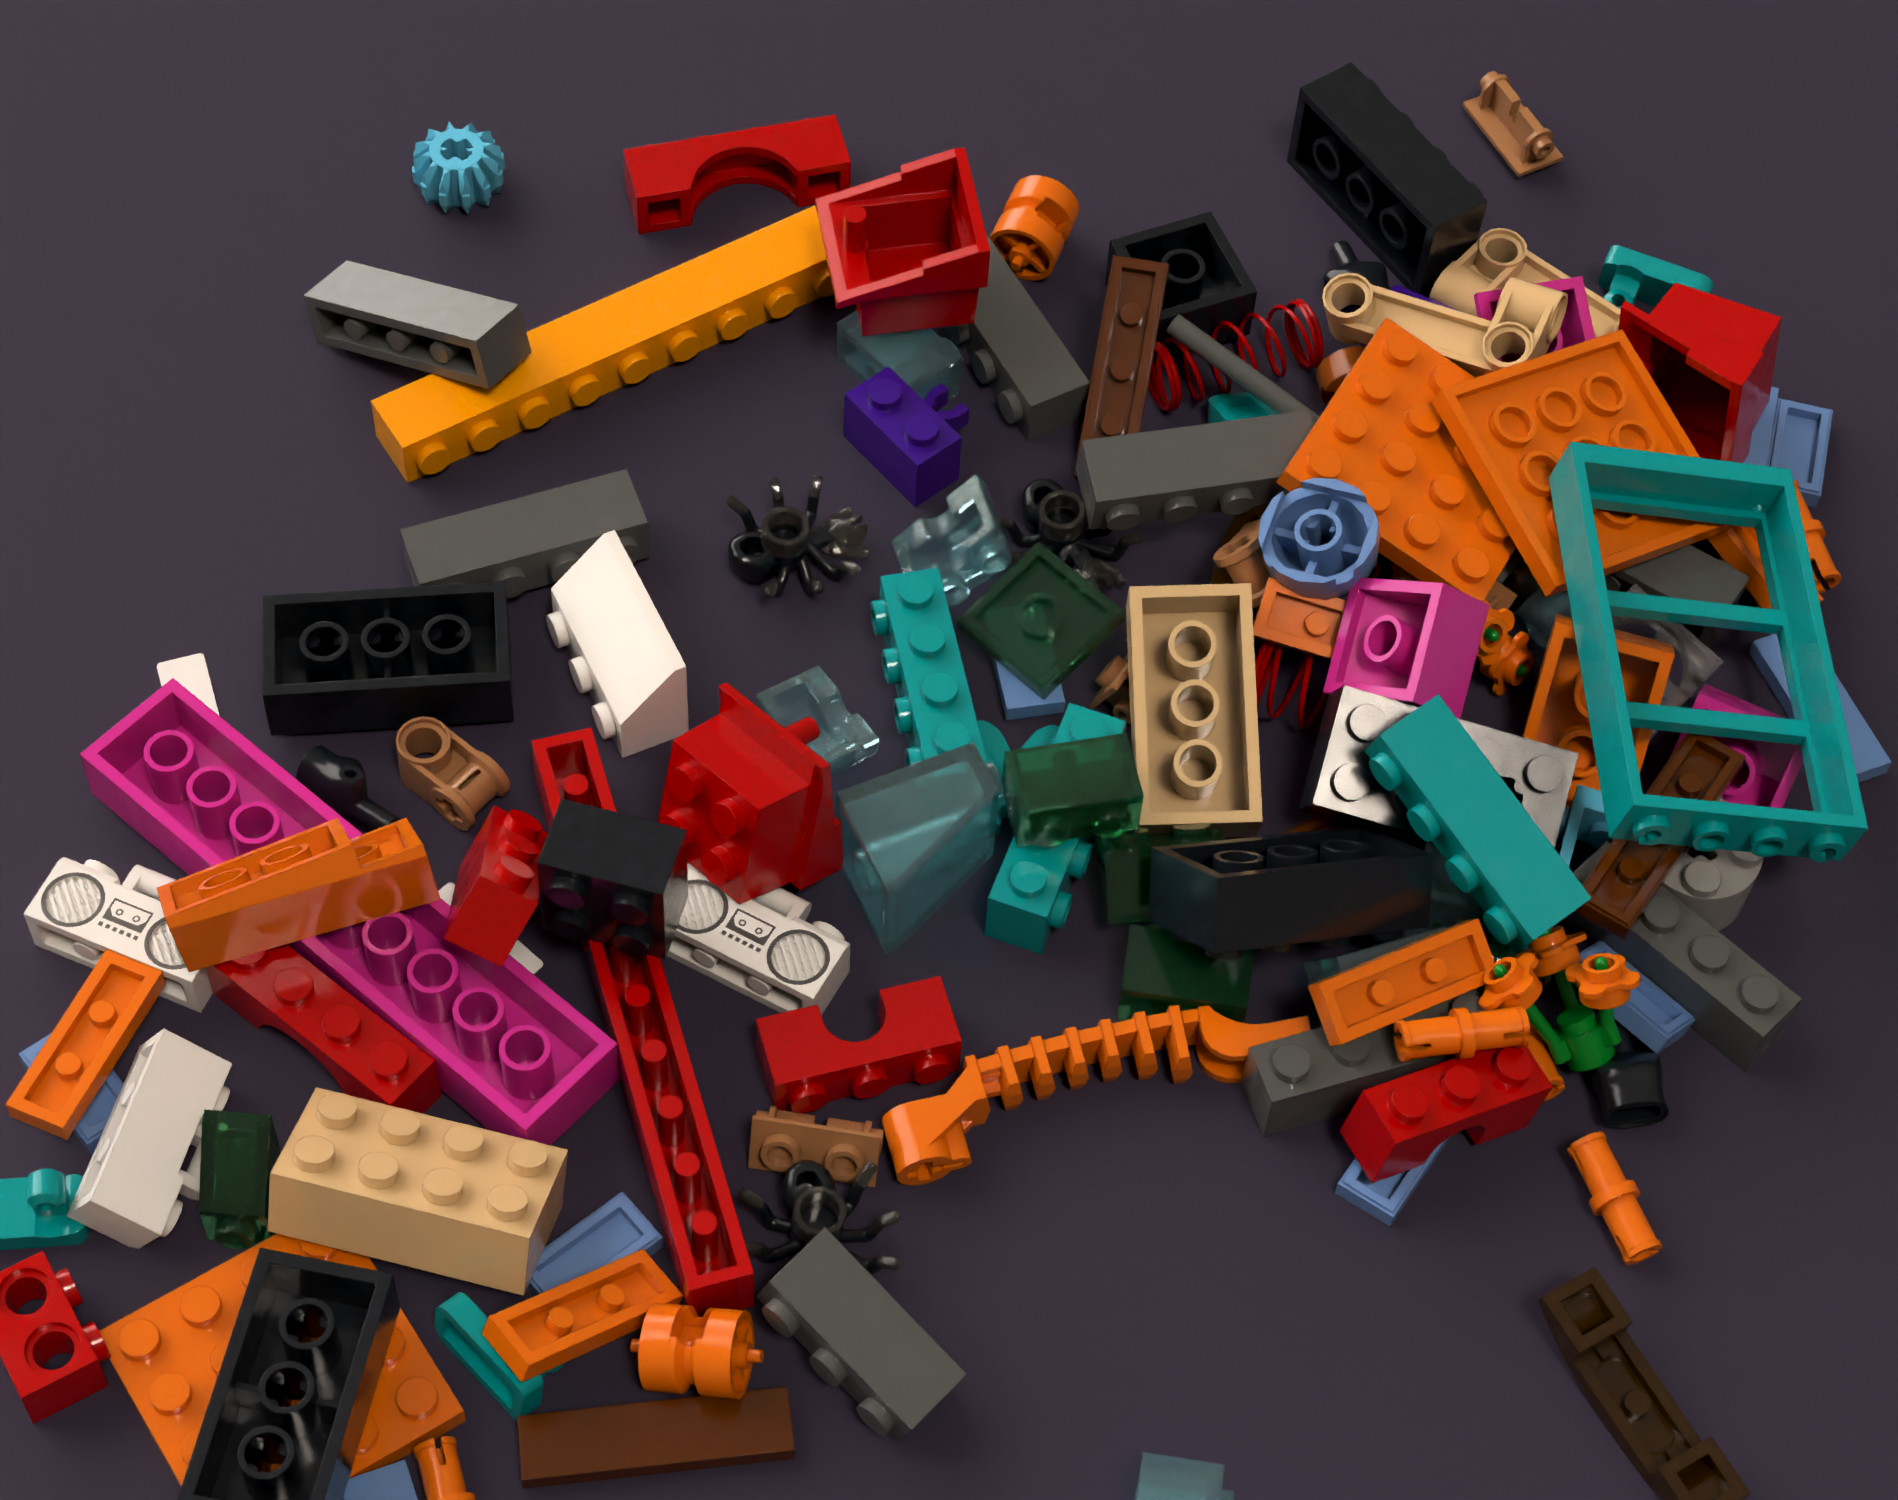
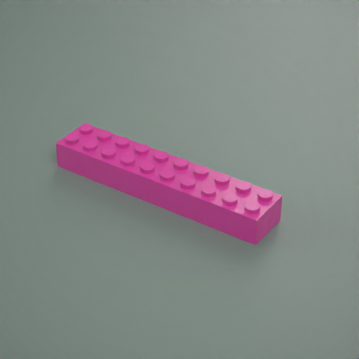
(497, 1032)

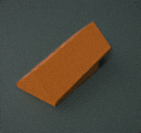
(296, 891)

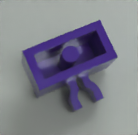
(905, 435)

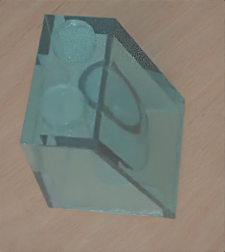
(917, 838)

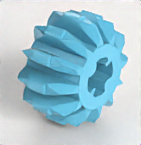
(458, 167)

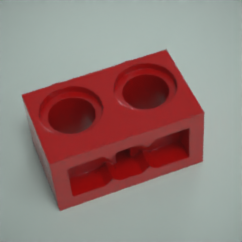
(51, 1330)

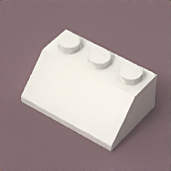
(619, 649)

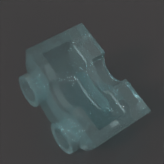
(962, 542)
(842, 737)

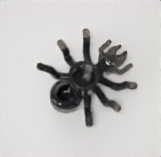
(1059, 525)
(788, 540)
(813, 1204)

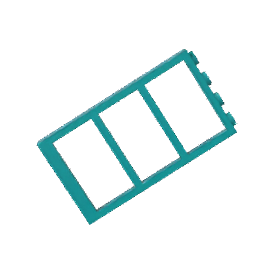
(1729, 495)

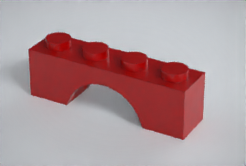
(793, 157)
(335, 1027)

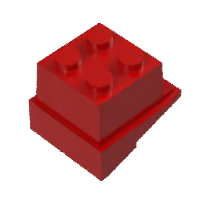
(908, 246)
(1709, 364)
(753, 801)

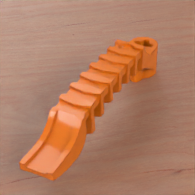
(929, 1133)

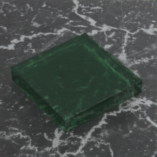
(1041, 620)

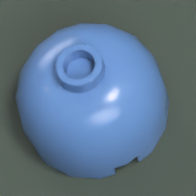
(1320, 538)

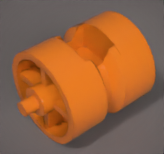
(1035, 226)
(690, 1350)

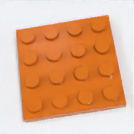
(1526, 415)
(1399, 453)
(177, 1344)

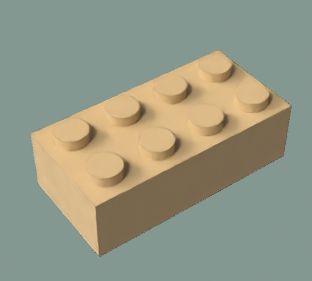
(1194, 706)
(417, 1190)

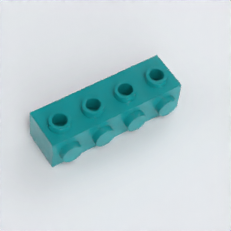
(924, 665)
(1475, 824)
(1035, 880)

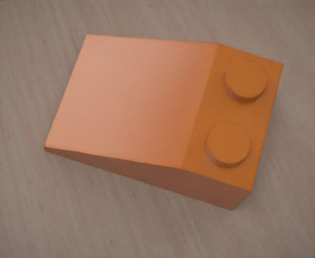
(1559, 704)

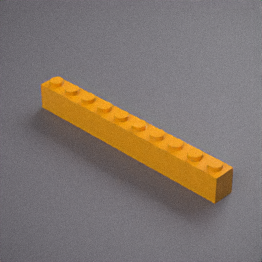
(609, 345)

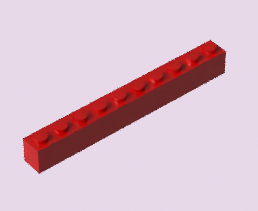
(656, 1073)

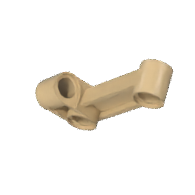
(1493, 261)
(1523, 323)

